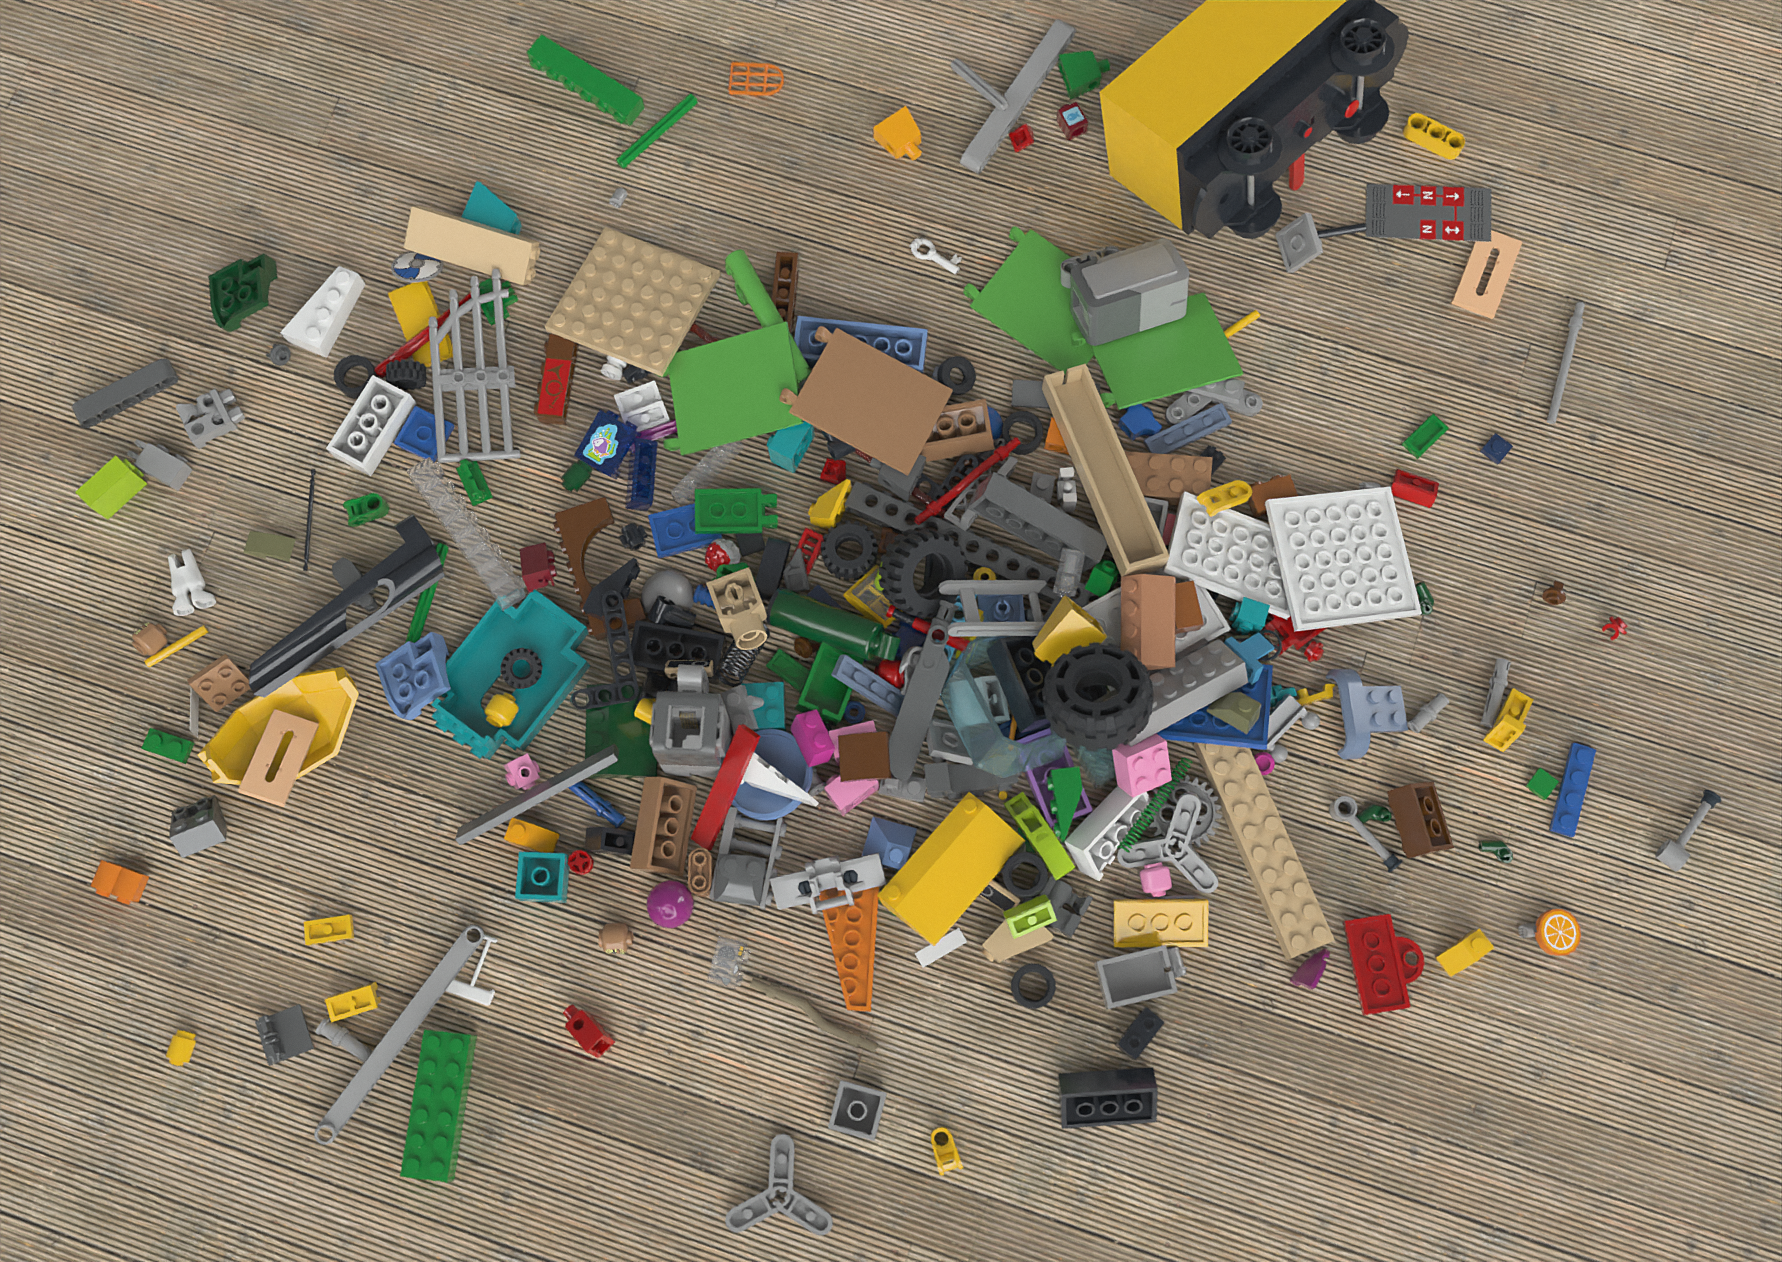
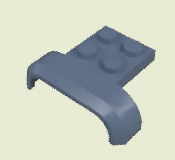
(1366, 711)

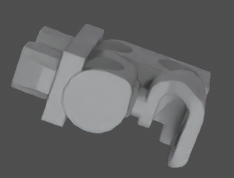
(216, 417)

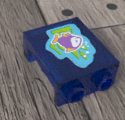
(607, 443)

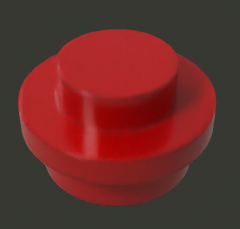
(1314, 651)

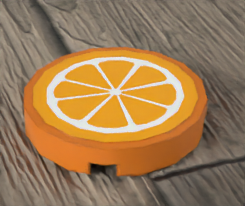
(1557, 932)

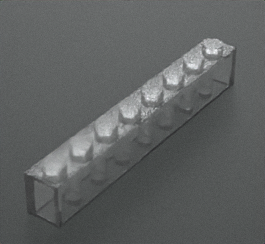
(467, 534)

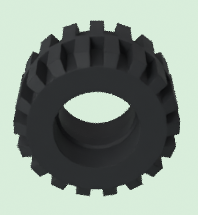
(844, 533)

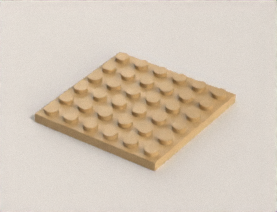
(633, 301)

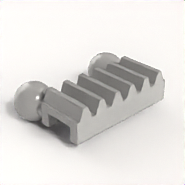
(1281, 719)

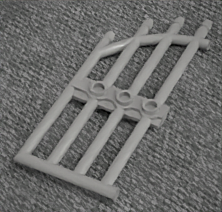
(476, 378)

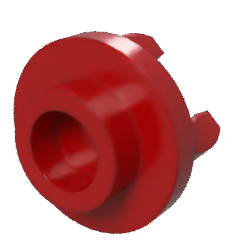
(1618, 625)

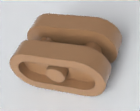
(700, 872)

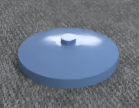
(783, 754)

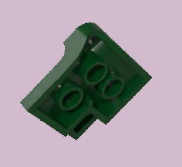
(240, 290)

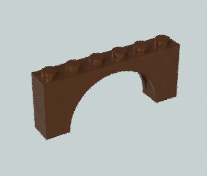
(578, 529)

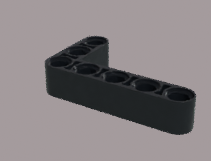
(615, 659)

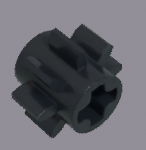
(633, 536)

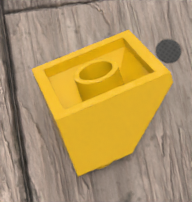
(830, 506)

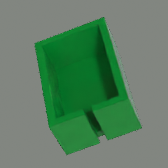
(823, 690)

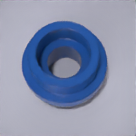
(854, 705)

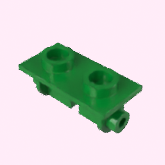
(473, 482)

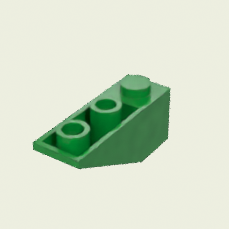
(1066, 790)

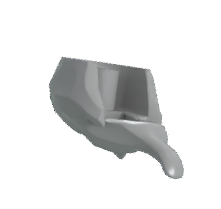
(908, 665)

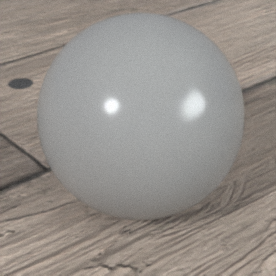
(670, 585)

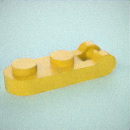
(1225, 496)

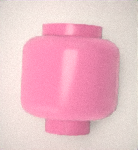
(1155, 879)

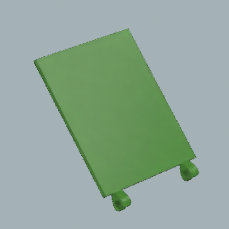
(1031, 302)
(1165, 357)
(732, 389)

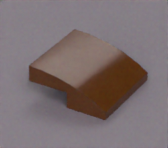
(864, 756)

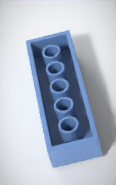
(898, 342)

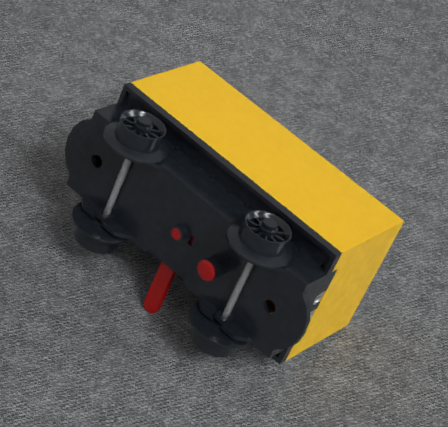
(1240, 99)

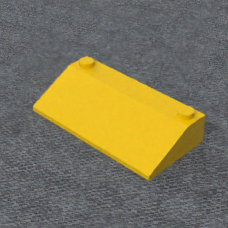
(950, 869)

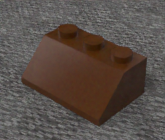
(1420, 819)

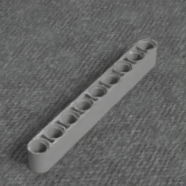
(1018, 95)

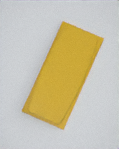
(413, 308)

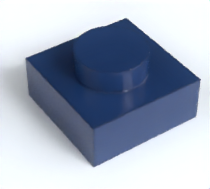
(1496, 448)

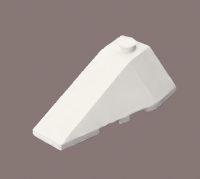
(765, 777)

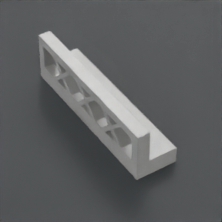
(969, 516)

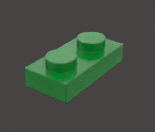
(167, 745)

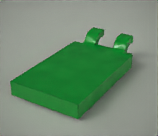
(733, 511)

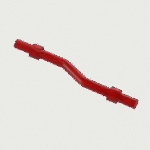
(934, 507)

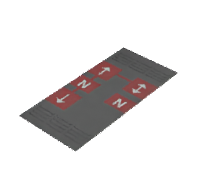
(1428, 212)

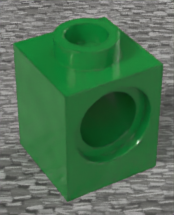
(1103, 578)

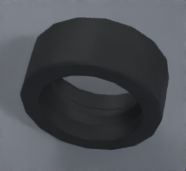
(344, 366)
(1023, 416)
(1025, 857)
(1051, 986)

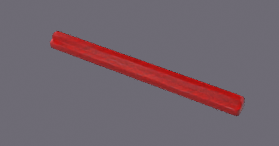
(416, 342)

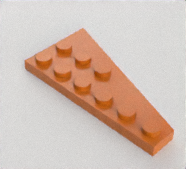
(853, 944)

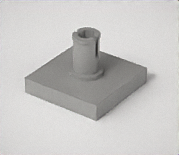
(1299, 242)
(946, 743)

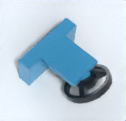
(1252, 650)

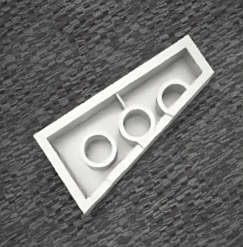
(325, 313)
(1103, 830)

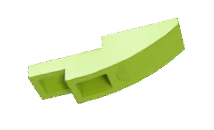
(1039, 835)

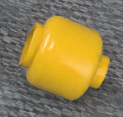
(501, 710)

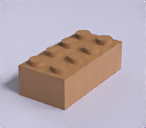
(1169, 475)

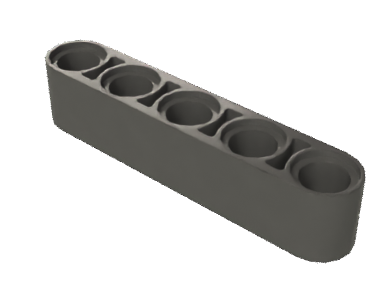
(125, 393)

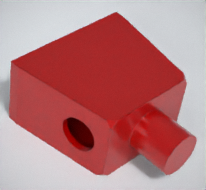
(587, 1031)

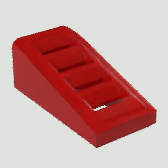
(804, 541)

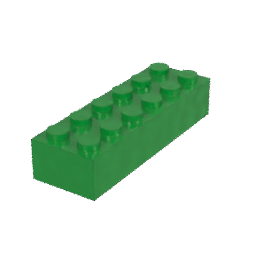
(438, 1106)

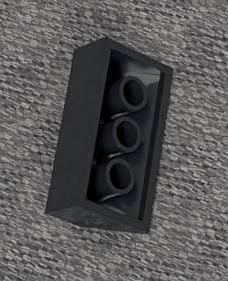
(1107, 1097)

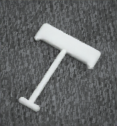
(470, 991)

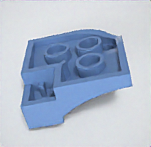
(414, 675)

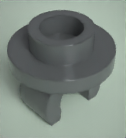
(279, 354)

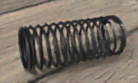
(728, 668)

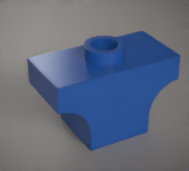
(1139, 422)

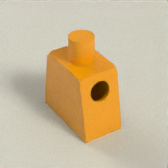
(899, 134)

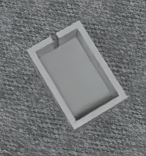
(1135, 977)

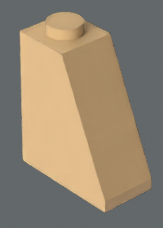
(1003, 946)

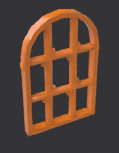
(747, 84)

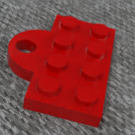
(1381, 963)

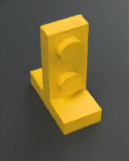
(1509, 721)

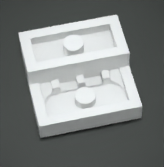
(642, 406)

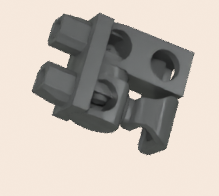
(1060, 894)

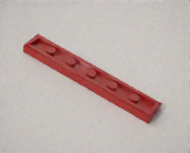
(725, 787)

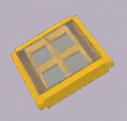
(869, 599)

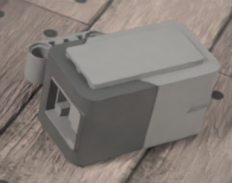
(1126, 289)
(690, 726)

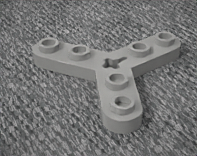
(1193, 403)
(1187, 859)
(795, 1205)

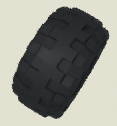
(1098, 723)

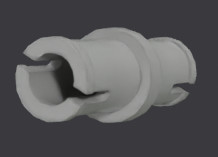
(1428, 712)

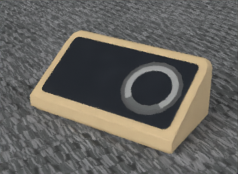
(672, 666)
(999, 896)

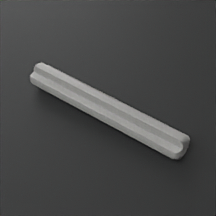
(980, 84)

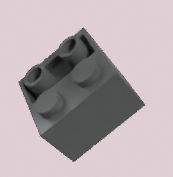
(197, 826)

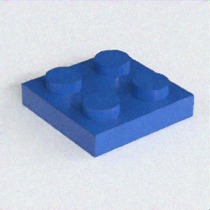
(419, 434)

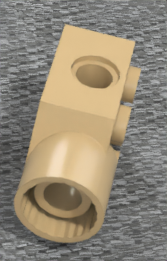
(739, 608)

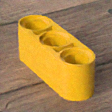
(1428, 127)

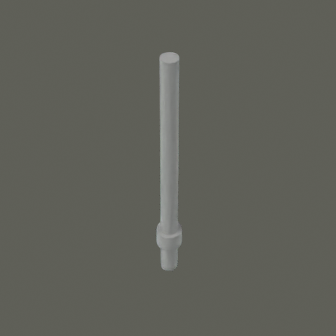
(1575, 325)

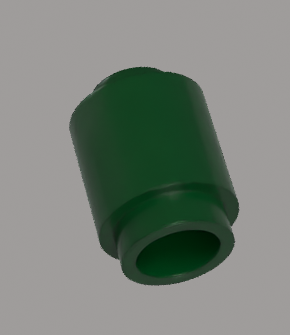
(576, 476)

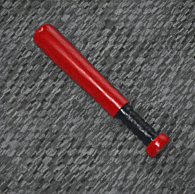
(923, 626)

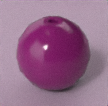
(670, 904)

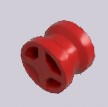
(577, 860)

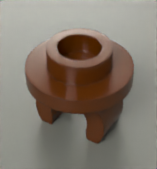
(1554, 595)
(803, 647)

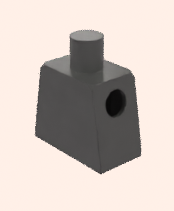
(897, 481)

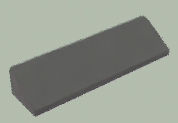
(1030, 394)

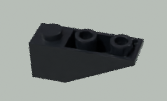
(617, 581)

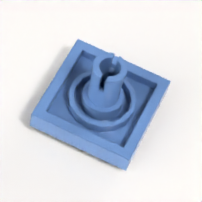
(1002, 608)

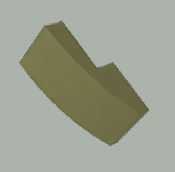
(270, 545)

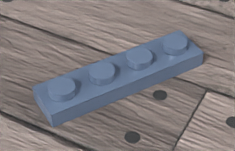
(1188, 430)
(868, 684)

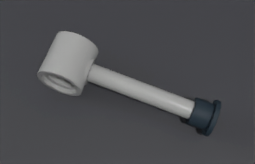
(1673, 853)
(1390, 860)

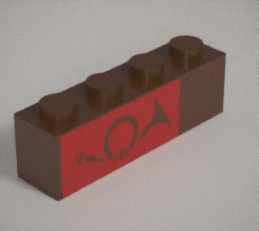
(556, 381)

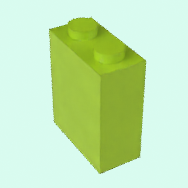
(112, 486)

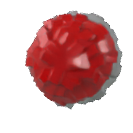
(722, 553)

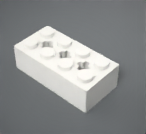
(358, 426)

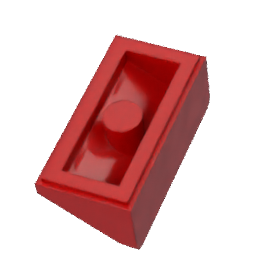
(1414, 488)

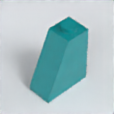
(490, 210)

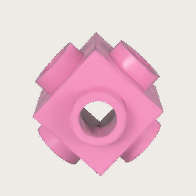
(514, 775)

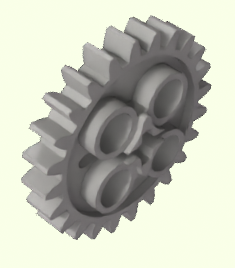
(1207, 821)

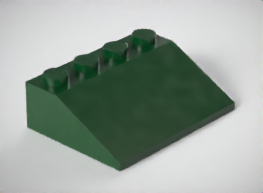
(619, 726)

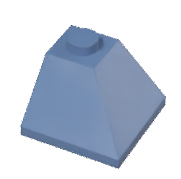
(891, 841)

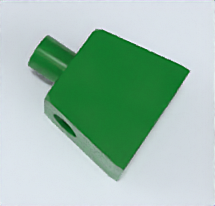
(1081, 72)

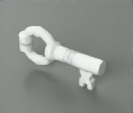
(933, 255)

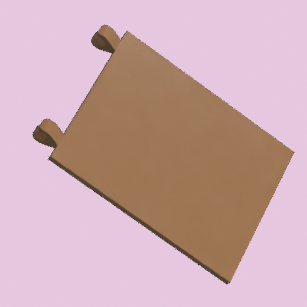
(869, 400)

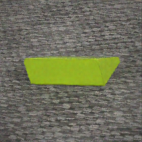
(1029, 916)

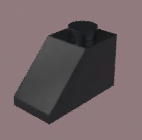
(609, 841)

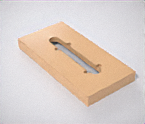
(1466, 291)
(280, 788)

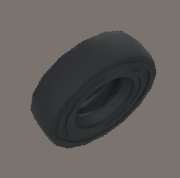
(967, 369)

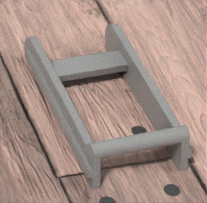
(973, 627)

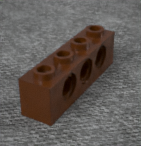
(785, 286)

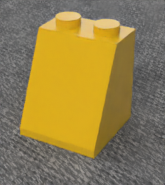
(1066, 629)

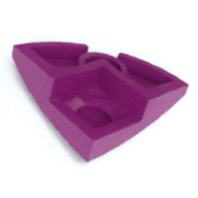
(1311, 970)

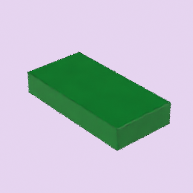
(1425, 436)
(788, 669)

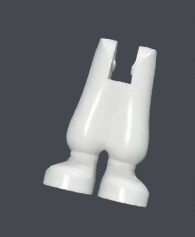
(186, 580)

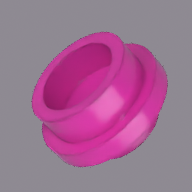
(1264, 762)

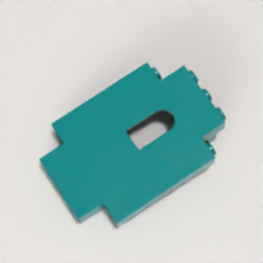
(476, 667)

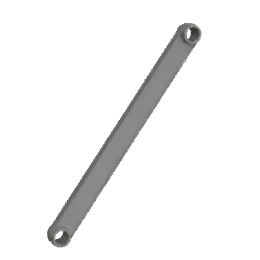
(398, 1035)

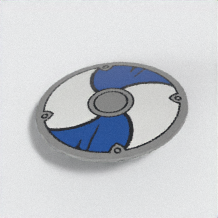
(416, 267)

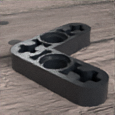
(937, 490)

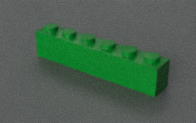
(585, 80)

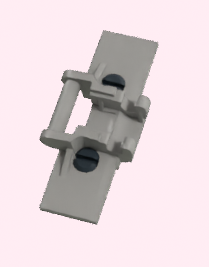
(824, 874)

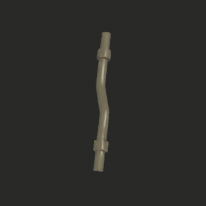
(774, 991)

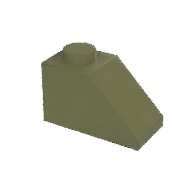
(1236, 710)

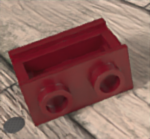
(537, 566)

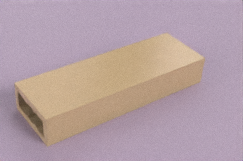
(471, 244)

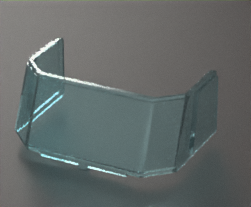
(977, 726)

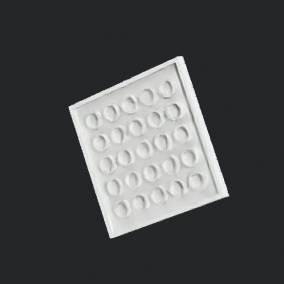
(1342, 558)

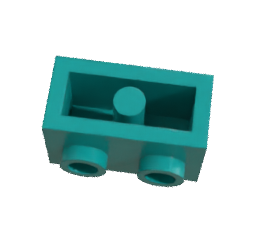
(1248, 616)

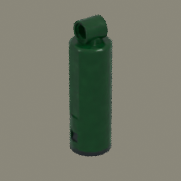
(830, 625)

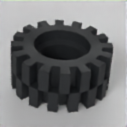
(406, 374)
(521, 682)

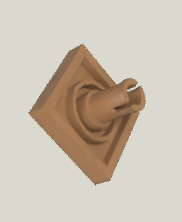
(220, 682)

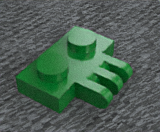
(488, 307)

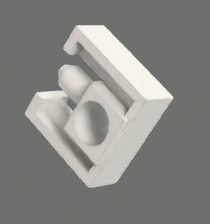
(1066, 489)

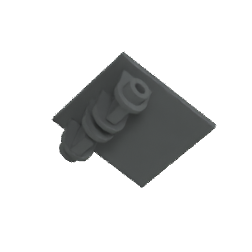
(284, 1034)

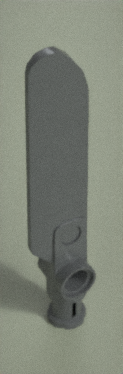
(921, 697)

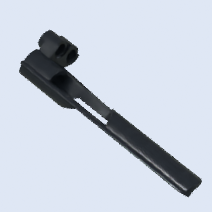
(406, 575)

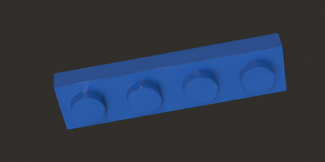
(1572, 790)

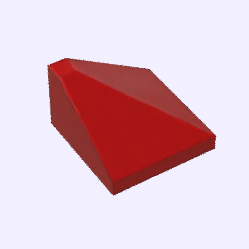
(1022, 137)
(834, 471)

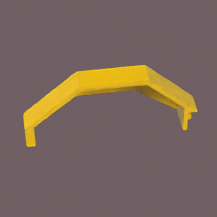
(316, 696)

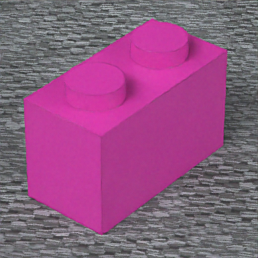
(812, 738)

